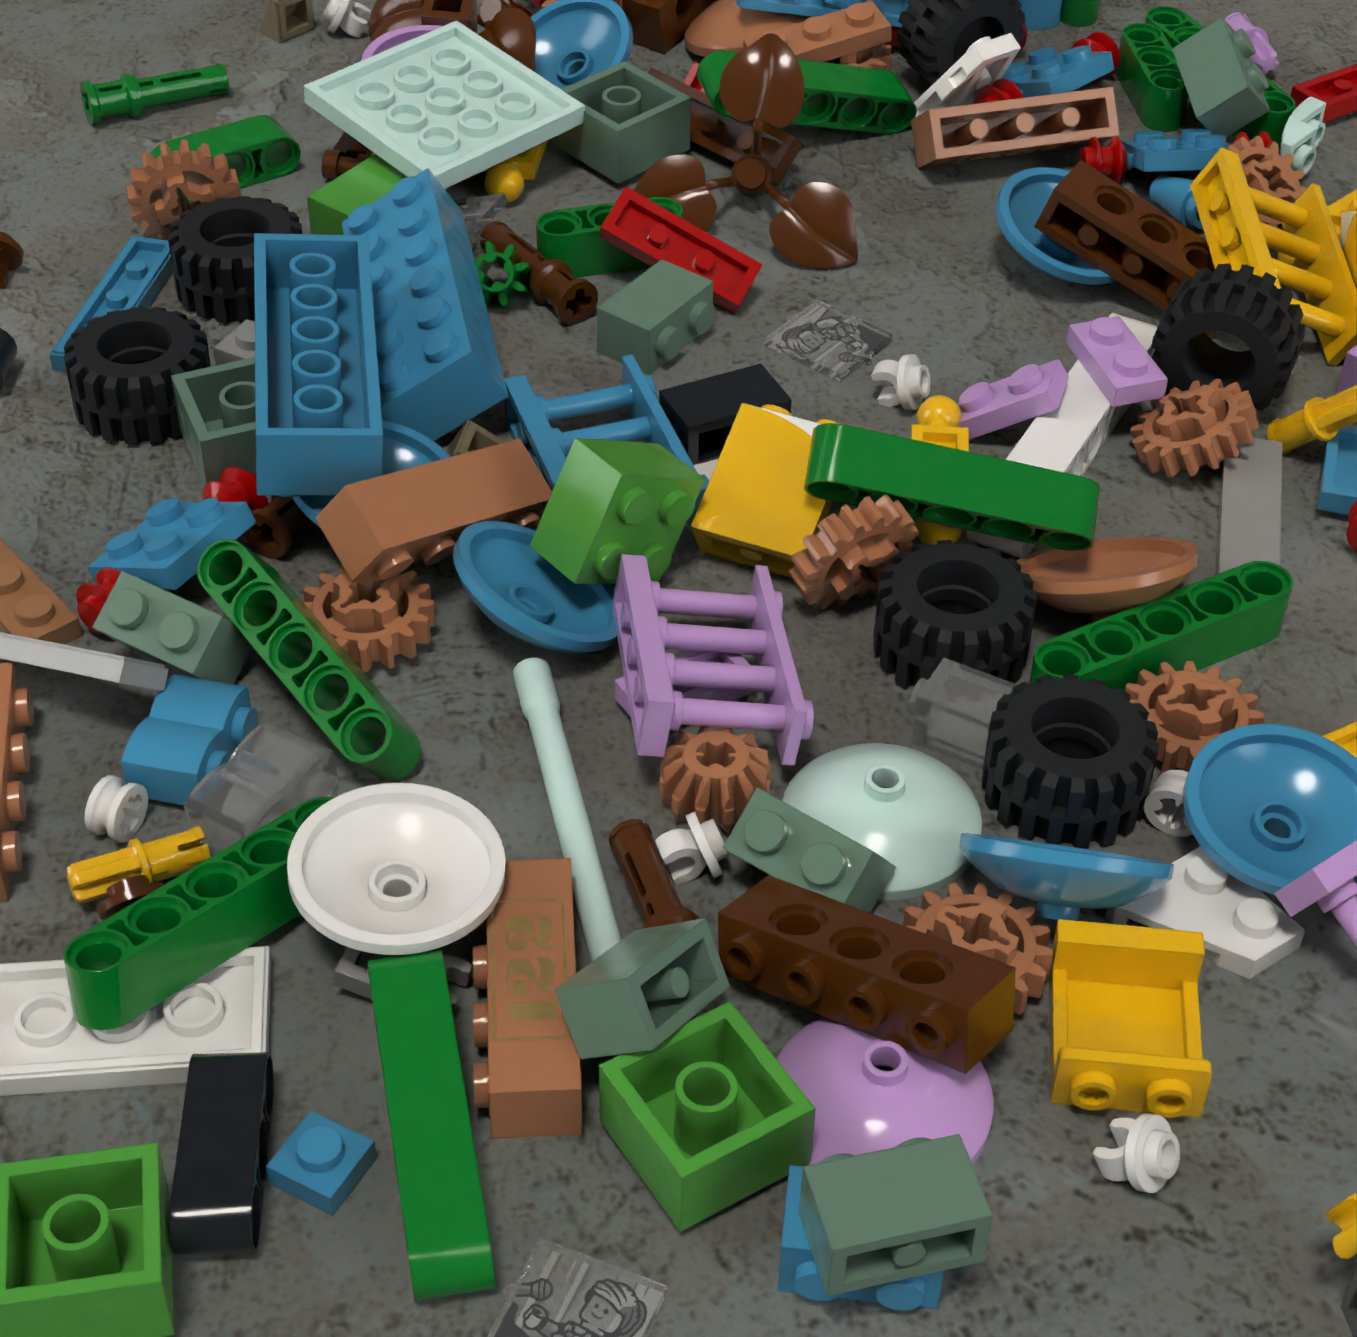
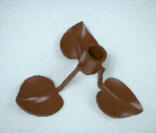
(505, 21)
(765, 87)

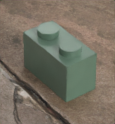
(1222, 78)
(655, 316)
(172, 630)
(807, 852)
(642, 989)
(894, 1213)

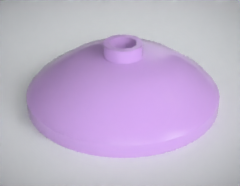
(879, 1109)

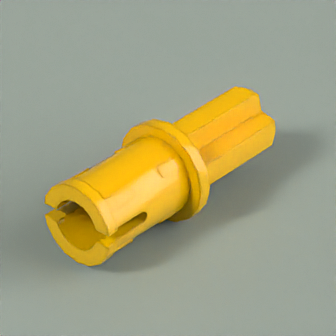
(1317, 420)
(155, 859)

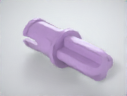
(1265, 55)

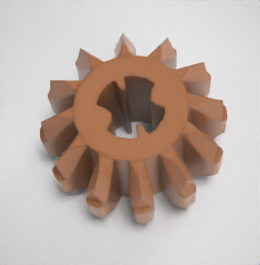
(713, 775)

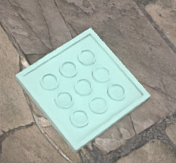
(444, 104)

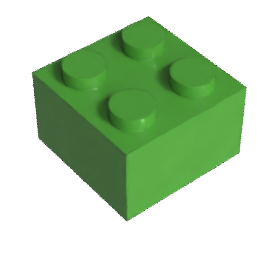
(615, 503)
(706, 1115)
(86, 1245)

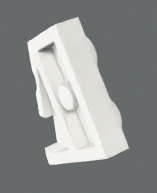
(978, 67)
(1238, 921)

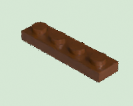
(730, 137)

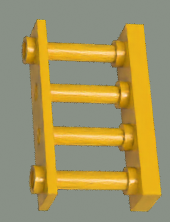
(1238, 237)

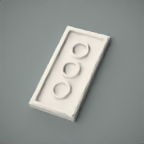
(51, 1052)

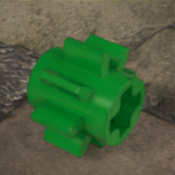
(497, 259)

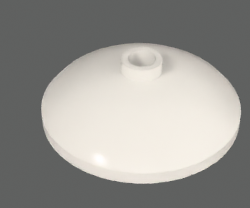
(396, 868)

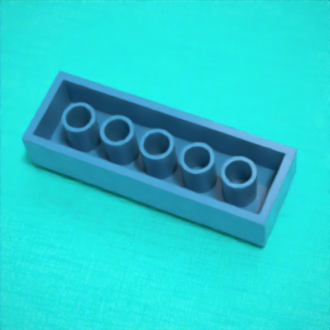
(428, 309)
(315, 364)

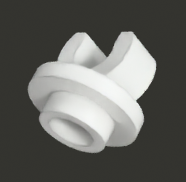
(347, 15)
(909, 380)
(693, 849)
(1145, 1154)

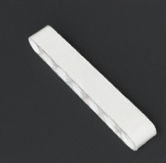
(1069, 435)

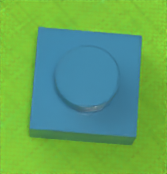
(321, 1162)

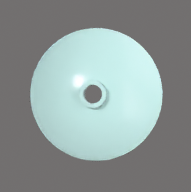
(895, 805)

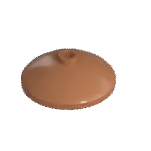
(727, 25)
(1109, 574)

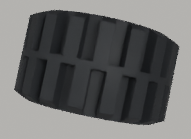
(941, 31)
(215, 254)
(1239, 306)
(124, 369)
(955, 607)
(1069, 760)

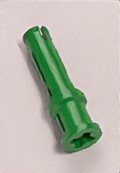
(133, 95)

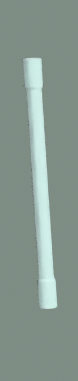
(541, 709)

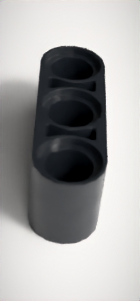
(222, 1154)

